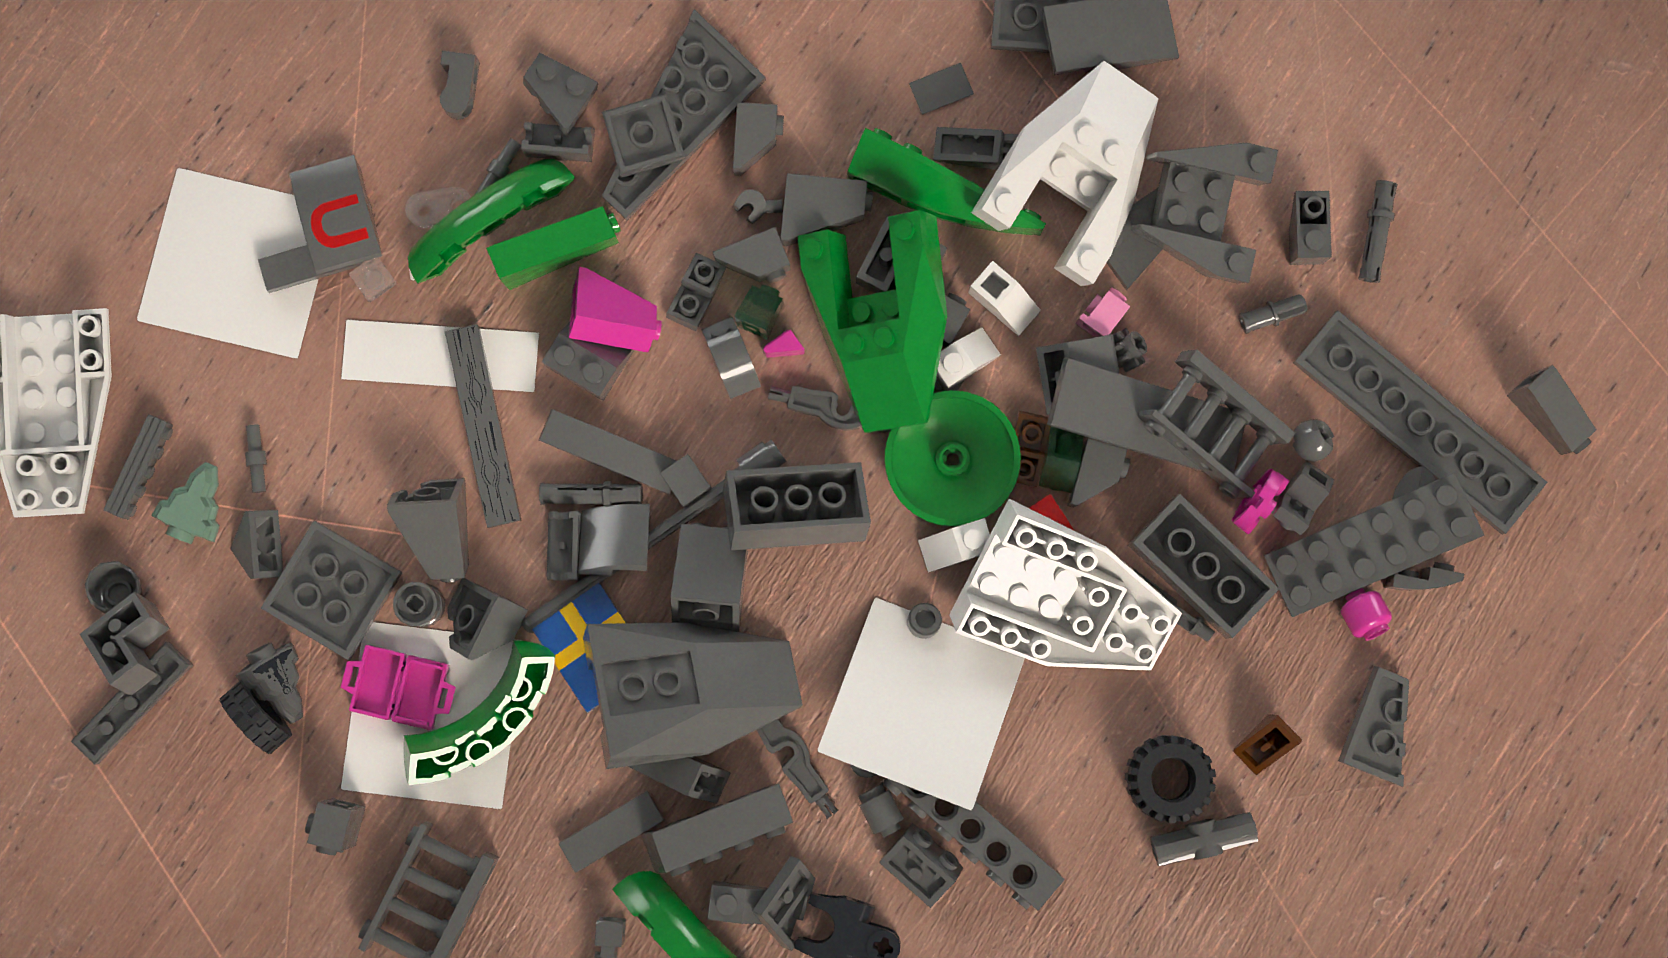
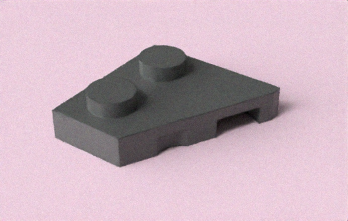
(559, 90)
(785, 901)

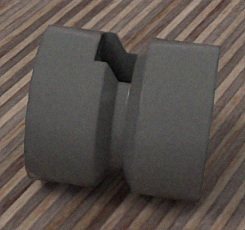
(419, 604)

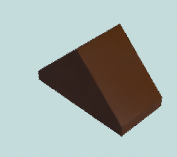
(1266, 743)

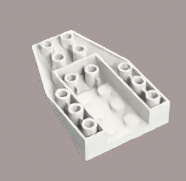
(1061, 598)

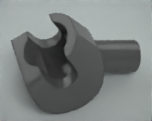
(757, 204)

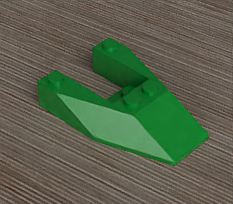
(886, 340)

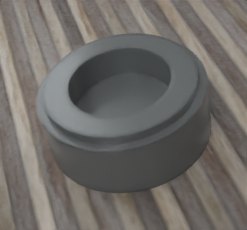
(924, 620)

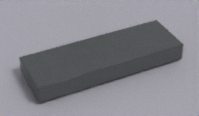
(292, 269)
(611, 831)

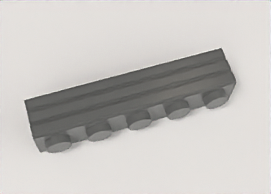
(139, 467)

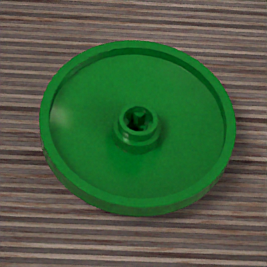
(986, 467)

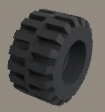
(1199, 778)

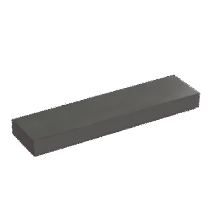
(126, 711)

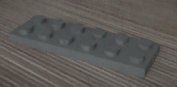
(1374, 545)

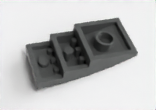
(1109, 31)

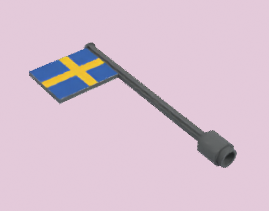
(563, 619)

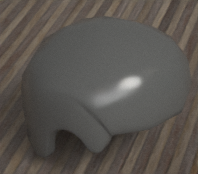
(111, 584)

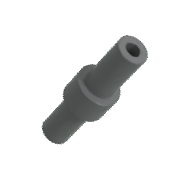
(499, 168)
(255, 458)

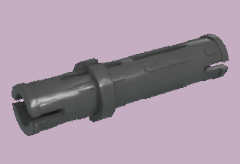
(1379, 223)
(591, 493)

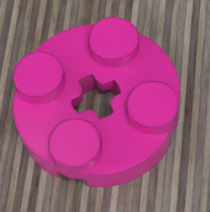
(1262, 502)

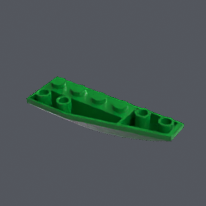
(924, 185)

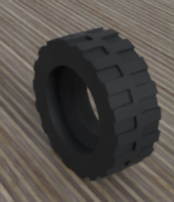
(255, 718)

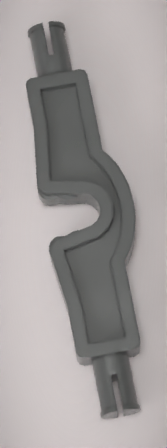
(818, 404)
(798, 767)

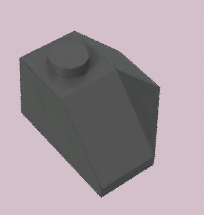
(482, 620)

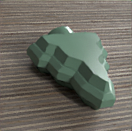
(192, 508)

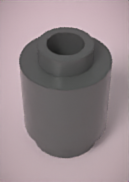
(880, 810)

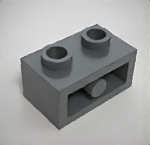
(334, 825)

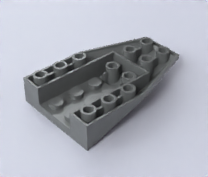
(684, 688)

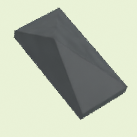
(259, 544)

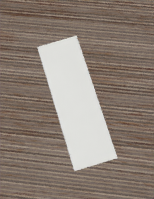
(422, 355)

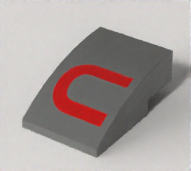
(335, 214)

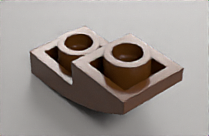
(1032, 438)

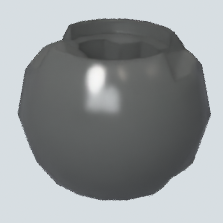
(1313, 440)

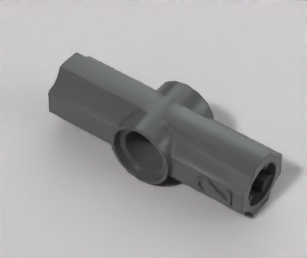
(1204, 839)

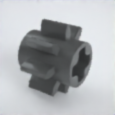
(1129, 349)

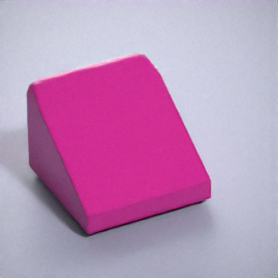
(784, 345)

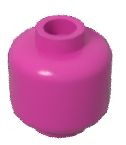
(1366, 614)

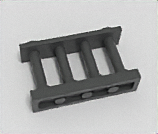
(1244, 409)
(462, 899)

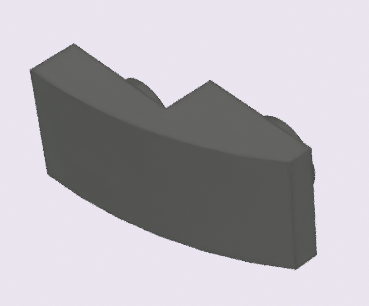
(696, 292)
(1431, 577)

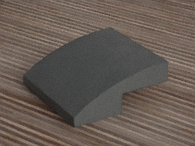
(614, 539)

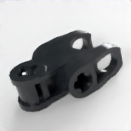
(852, 932)

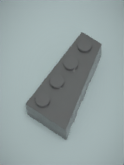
(717, 830)

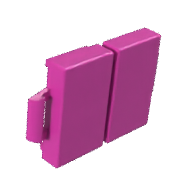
(384, 683)

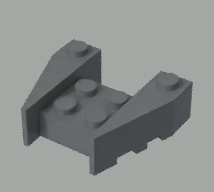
(1195, 203)

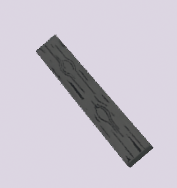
(483, 426)

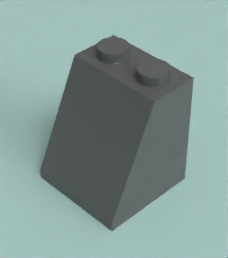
(708, 578)

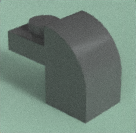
(731, 357)
(1302, 498)

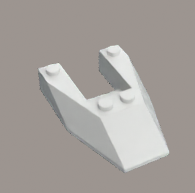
(1088, 150)

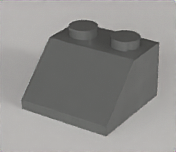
(586, 363)

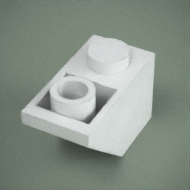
(1004, 298)

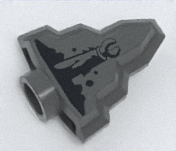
(274, 679)

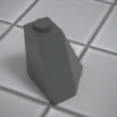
(435, 526)

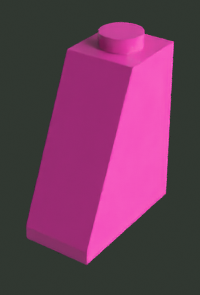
(611, 314)

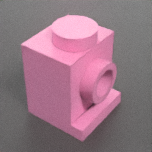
(1104, 313)

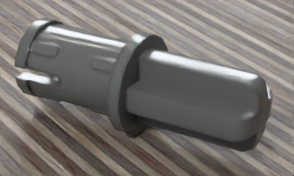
(1273, 313)

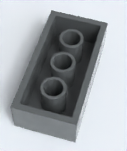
(796, 506)
(1203, 566)

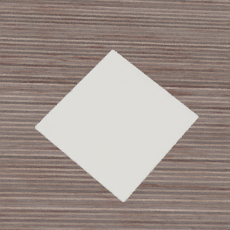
(209, 271)
(921, 706)
(376, 745)

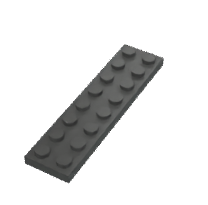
(1419, 421)

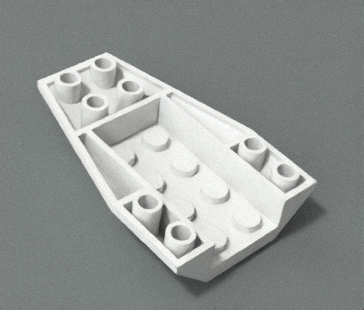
(52, 408)

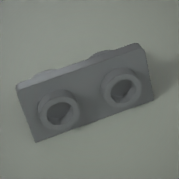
(922, 865)

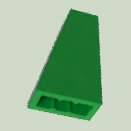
(553, 247)

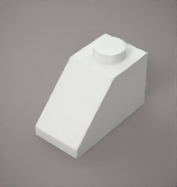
(965, 358)
(954, 545)

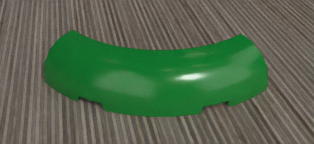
(485, 214)
(489, 726)
(668, 917)

